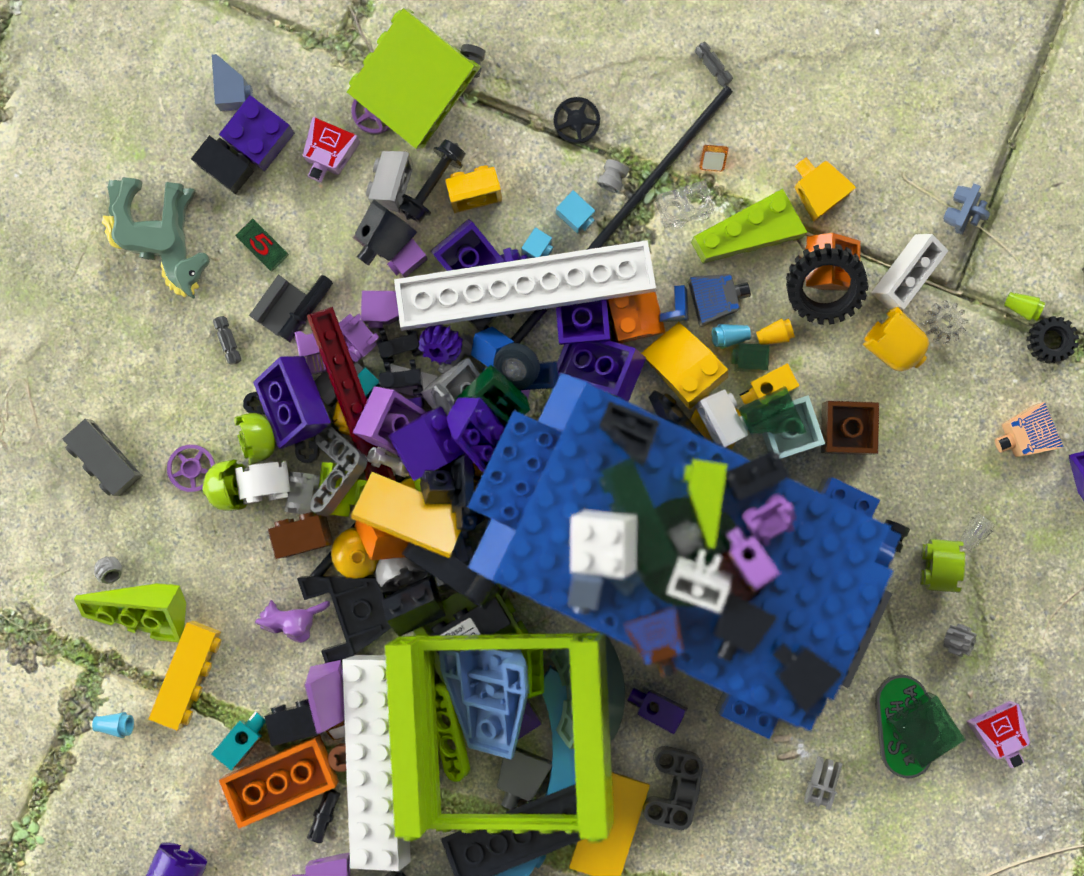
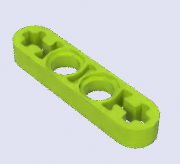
(451, 732)

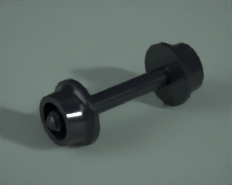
(450, 155)

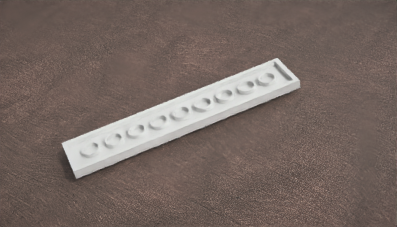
(524, 285)

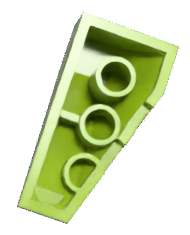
(148, 608)

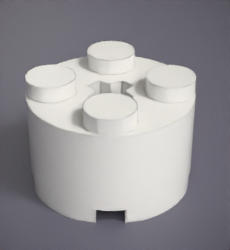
(262, 481)

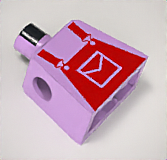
(328, 148)
(1002, 732)

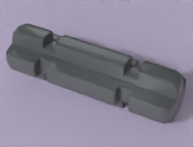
(713, 64)
(227, 340)

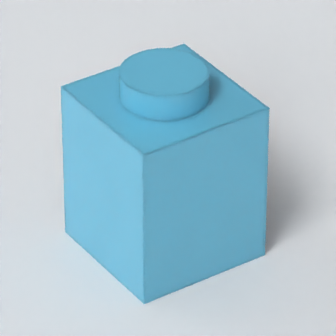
(576, 212)

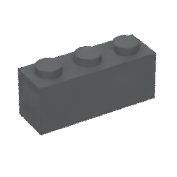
(101, 458)

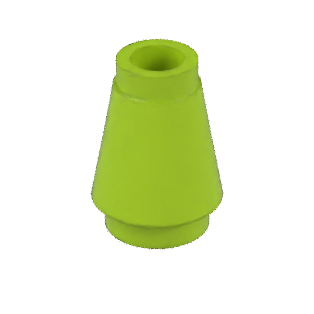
(1025, 305)

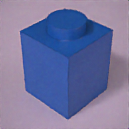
(487, 344)

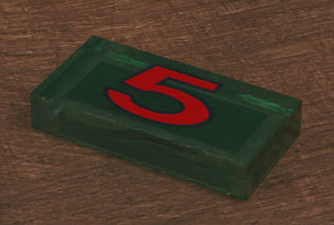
(262, 245)

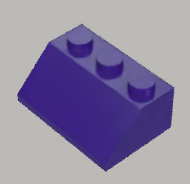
(291, 401)

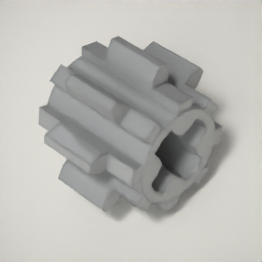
(960, 640)

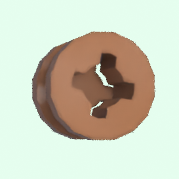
(336, 765)

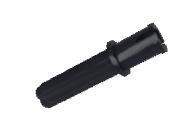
(305, 308)

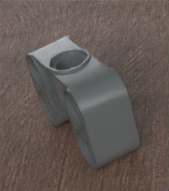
(683, 792)

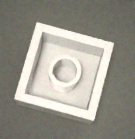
(603, 543)

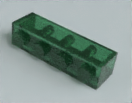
(632, 498)

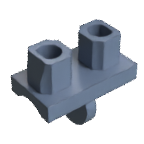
(969, 198)

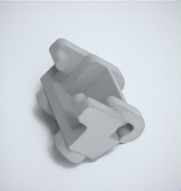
(301, 492)

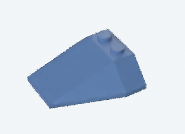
(488, 696)

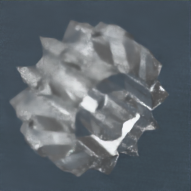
(940, 329)

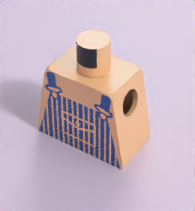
(1029, 432)

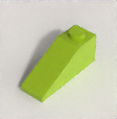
(705, 488)

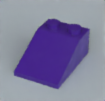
(604, 365)

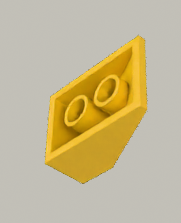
(685, 364)

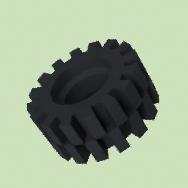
(1067, 339)

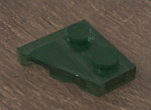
(772, 414)

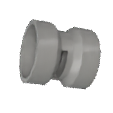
(613, 175)

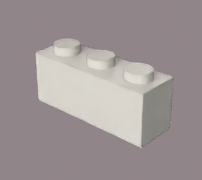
(909, 271)

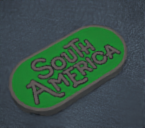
(891, 697)

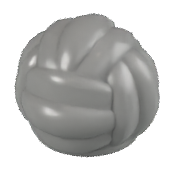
(108, 570)

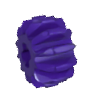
(440, 344)

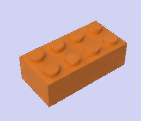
(278, 781)

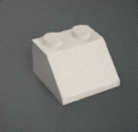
(722, 418)

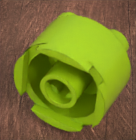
(943, 565)

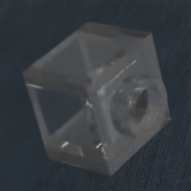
(685, 537)

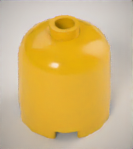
(897, 341)

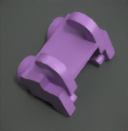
(357, 336)
(770, 519)

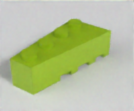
(755, 227)

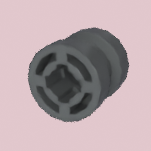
(473, 53)

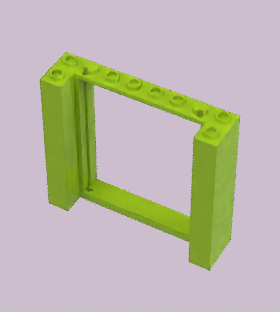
(416, 741)

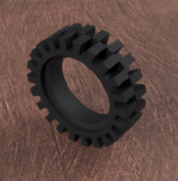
(822, 257)

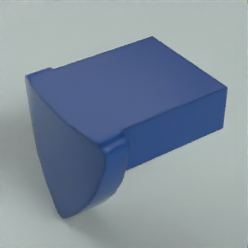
(681, 306)

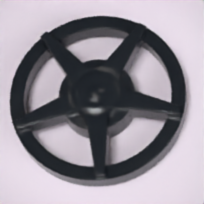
(577, 120)

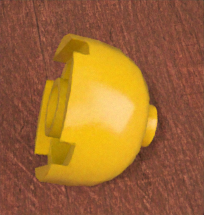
(351, 556)

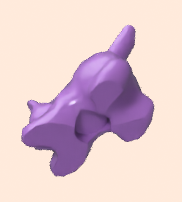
(294, 623)

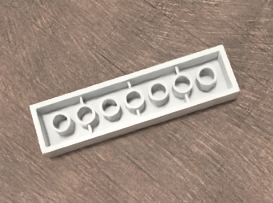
(369, 767)

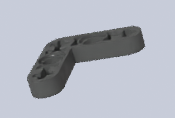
(344, 463)

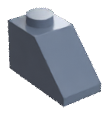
(229, 86)
(584, 592)

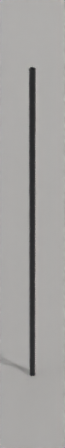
(604, 235)

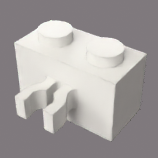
(700, 583)

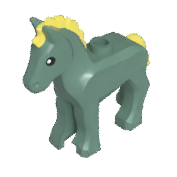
(156, 237)

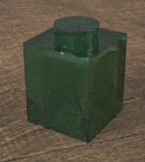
(750, 357)

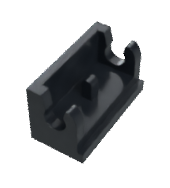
(756, 475)

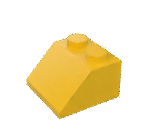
(473, 189)

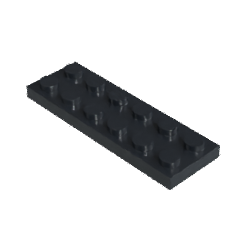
(493, 853)

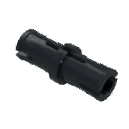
(323, 816)

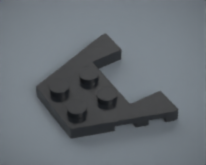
(357, 607)

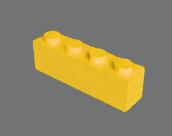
(185, 675)

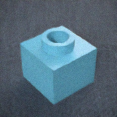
(537, 244)

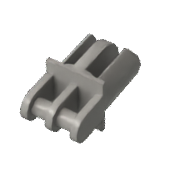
(825, 779)

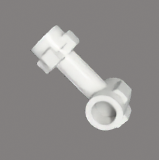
(377, 457)

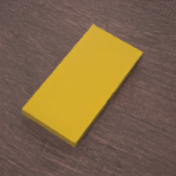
(405, 515)
(609, 855)

